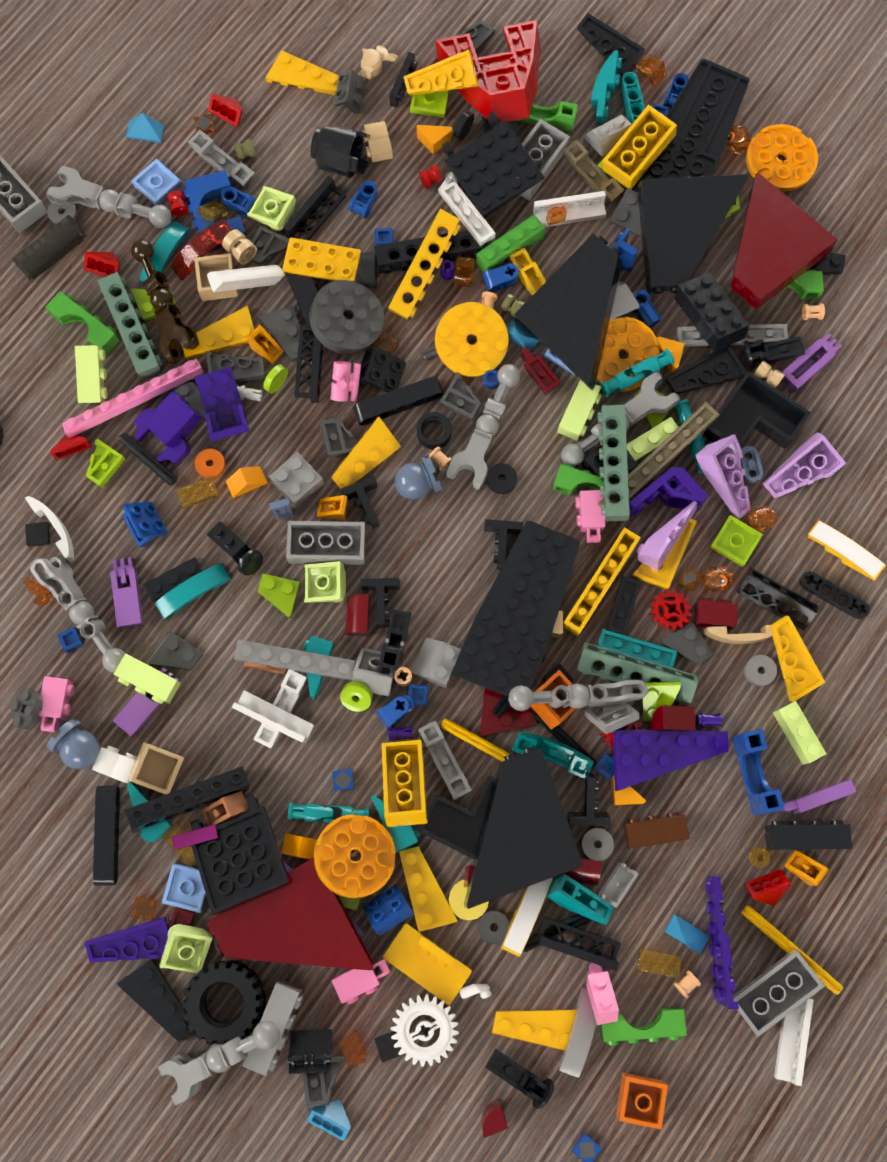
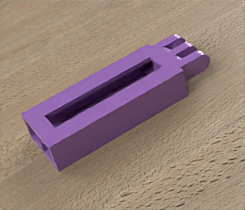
(804, 369)
(127, 599)
(138, 711)
(820, 797)

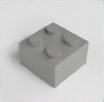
(296, 480)

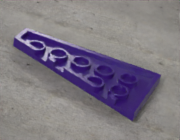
(651, 753)
(720, 946)

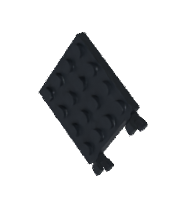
(493, 168)
(241, 860)

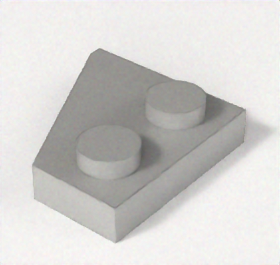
(613, 717)

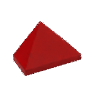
(226, 109)
(101, 263)
(69, 446)
(769, 887)

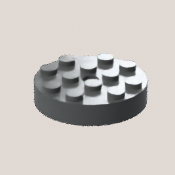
(342, 334)

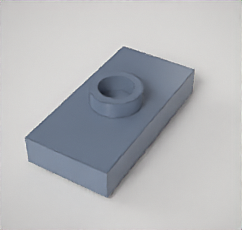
(281, 509)

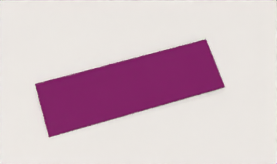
(194, 837)

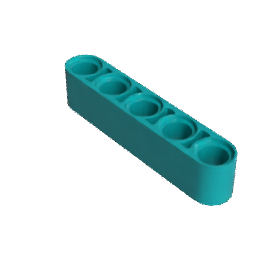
(631, 90)

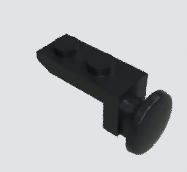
(773, 351)
(248, 560)
(521, 1079)

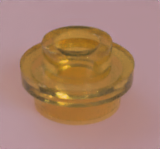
(753, 857)

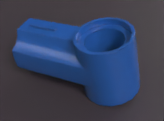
(646, 309)

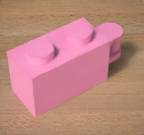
(590, 515)
(55, 698)
(357, 981)
(601, 995)

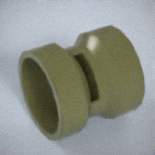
(245, 149)
(512, 304)

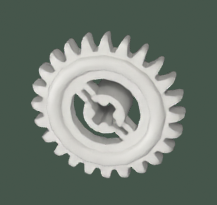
(442, 1020)

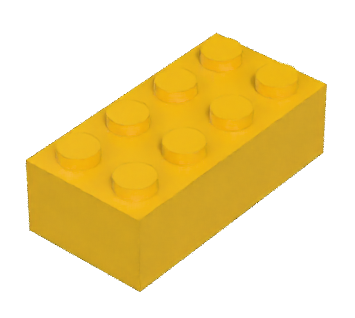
(639, 147)
(404, 783)

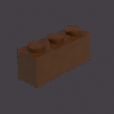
(656, 830)

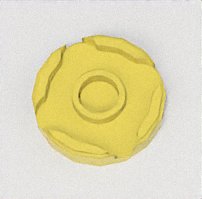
(456, 902)

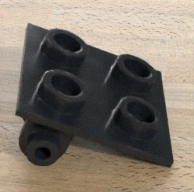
(310, 1051)

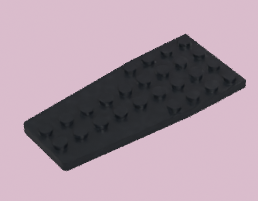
(703, 122)
(518, 612)

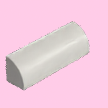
(245, 278)

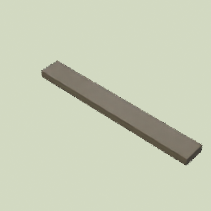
(668, 450)

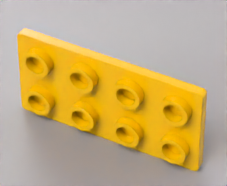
(321, 260)
(427, 964)

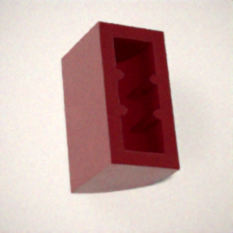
(357, 615)
(673, 718)
(586, 874)
(493, 1119)

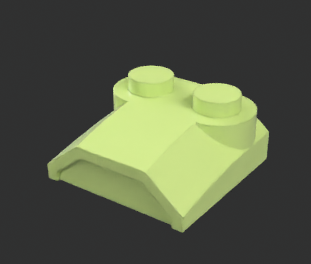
(273, 208)
(325, 582)
(186, 948)

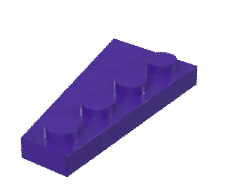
(132, 943)

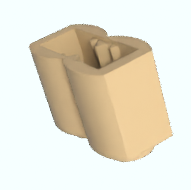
(379, 144)

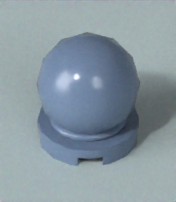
(416, 479)
(76, 747)

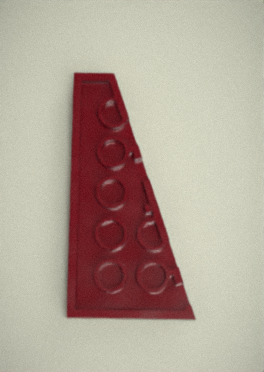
(510, 720)

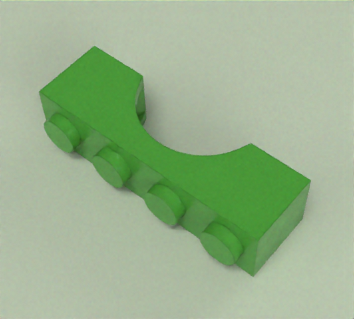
(559, 116)
(524, 234)
(808, 285)
(66, 311)
(571, 479)
(668, 1023)

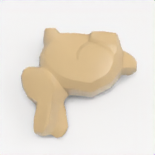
(373, 61)

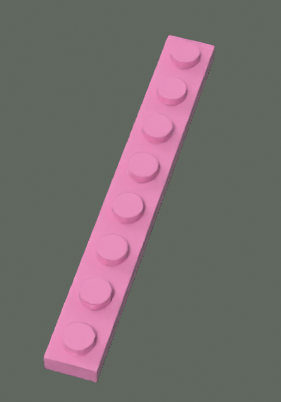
(132, 398)

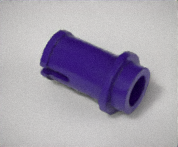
(447, 271)
(708, 719)
(400, 733)

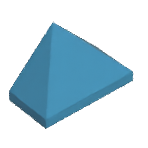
(145, 128)
(521, 335)
(687, 934)
(331, 1119)

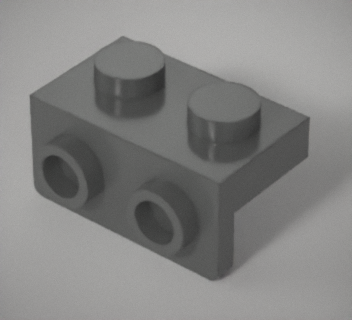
(350, 91)

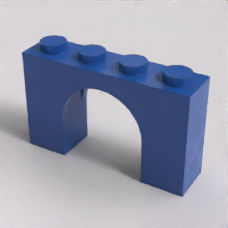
(203, 191)
(748, 752)

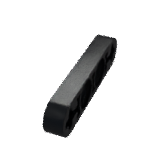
(835, 592)

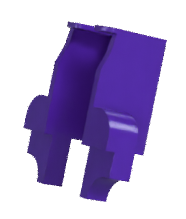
(171, 424)

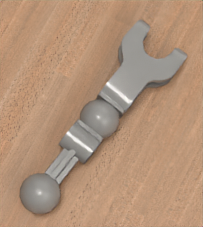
(95, 196)
(635, 410)
(486, 428)
(62, 585)
(578, 695)
(191, 1071)

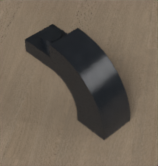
(395, 640)

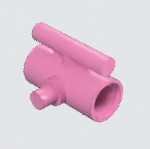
(345, 381)

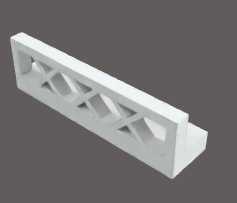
(577, 211)
(468, 214)
(274, 716)
(793, 1044)

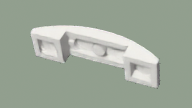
(65, 544)
(286, 700)

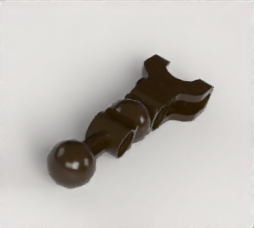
(169, 319)

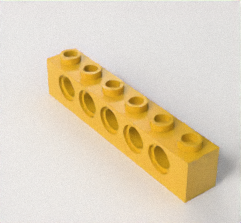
(442, 221)
(601, 582)

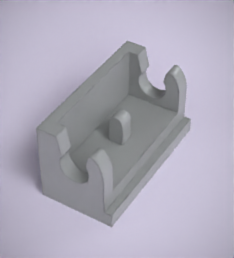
(617, 884)

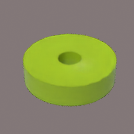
(275, 378)
(358, 689)

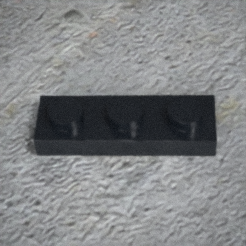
(397, 92)
(166, 582)
(623, 605)

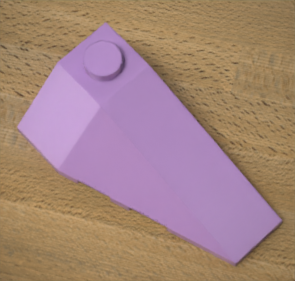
(809, 463)
(723, 469)
(661, 542)

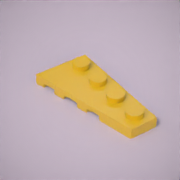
(298, 72)
(446, 75)
(223, 334)
(368, 453)
(666, 573)
(795, 660)
(426, 896)
(540, 1027)

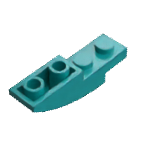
(605, 85)

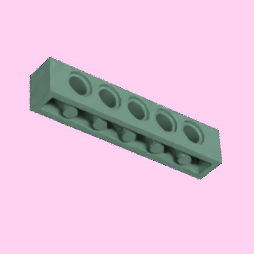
(110, 287)
(614, 415)
(629, 665)

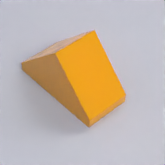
(434, 136)
(264, 345)
(676, 350)
(246, 480)
(333, 508)
(625, 796)
(298, 846)
(806, 868)

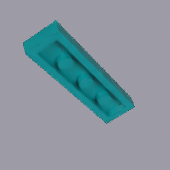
(637, 648)

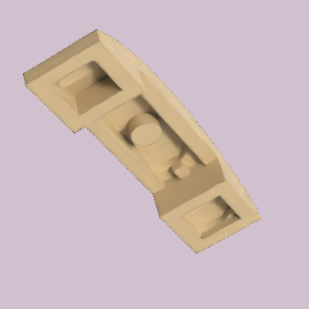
(720, 634)

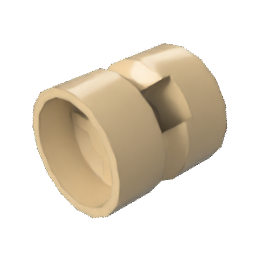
(239, 246)
(768, 375)

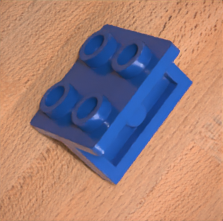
(627, 252)
(143, 522)
(387, 910)

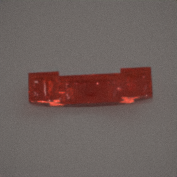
(199, 247)

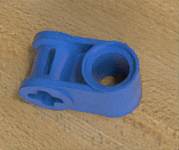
(675, 90)
(362, 202)
(240, 203)
(499, 277)
(394, 712)

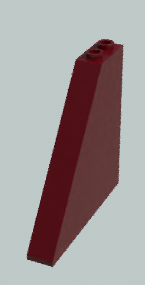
(775, 244)
(293, 926)

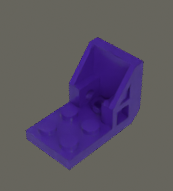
(222, 404)
(680, 491)

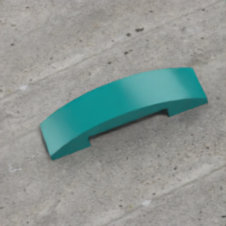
(166, 245)
(191, 589)
(555, 752)

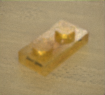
(212, 211)
(197, 492)
(185, 853)
(659, 963)

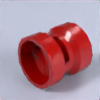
(430, 176)
(178, 204)

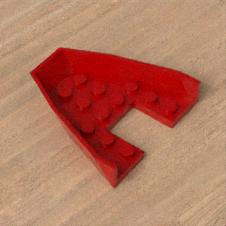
(504, 79)

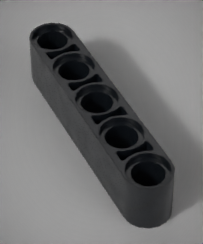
(398, 400)
(106, 835)

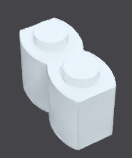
(114, 764)

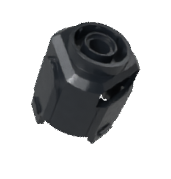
(339, 150)

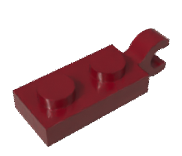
(539, 371)

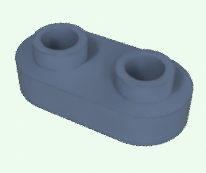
(752, 464)

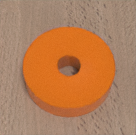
(207, 456)

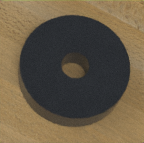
(463, 125)
(507, 472)

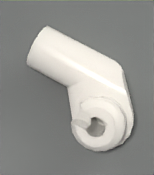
(474, 989)

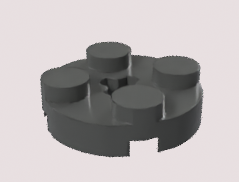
(26, 709)

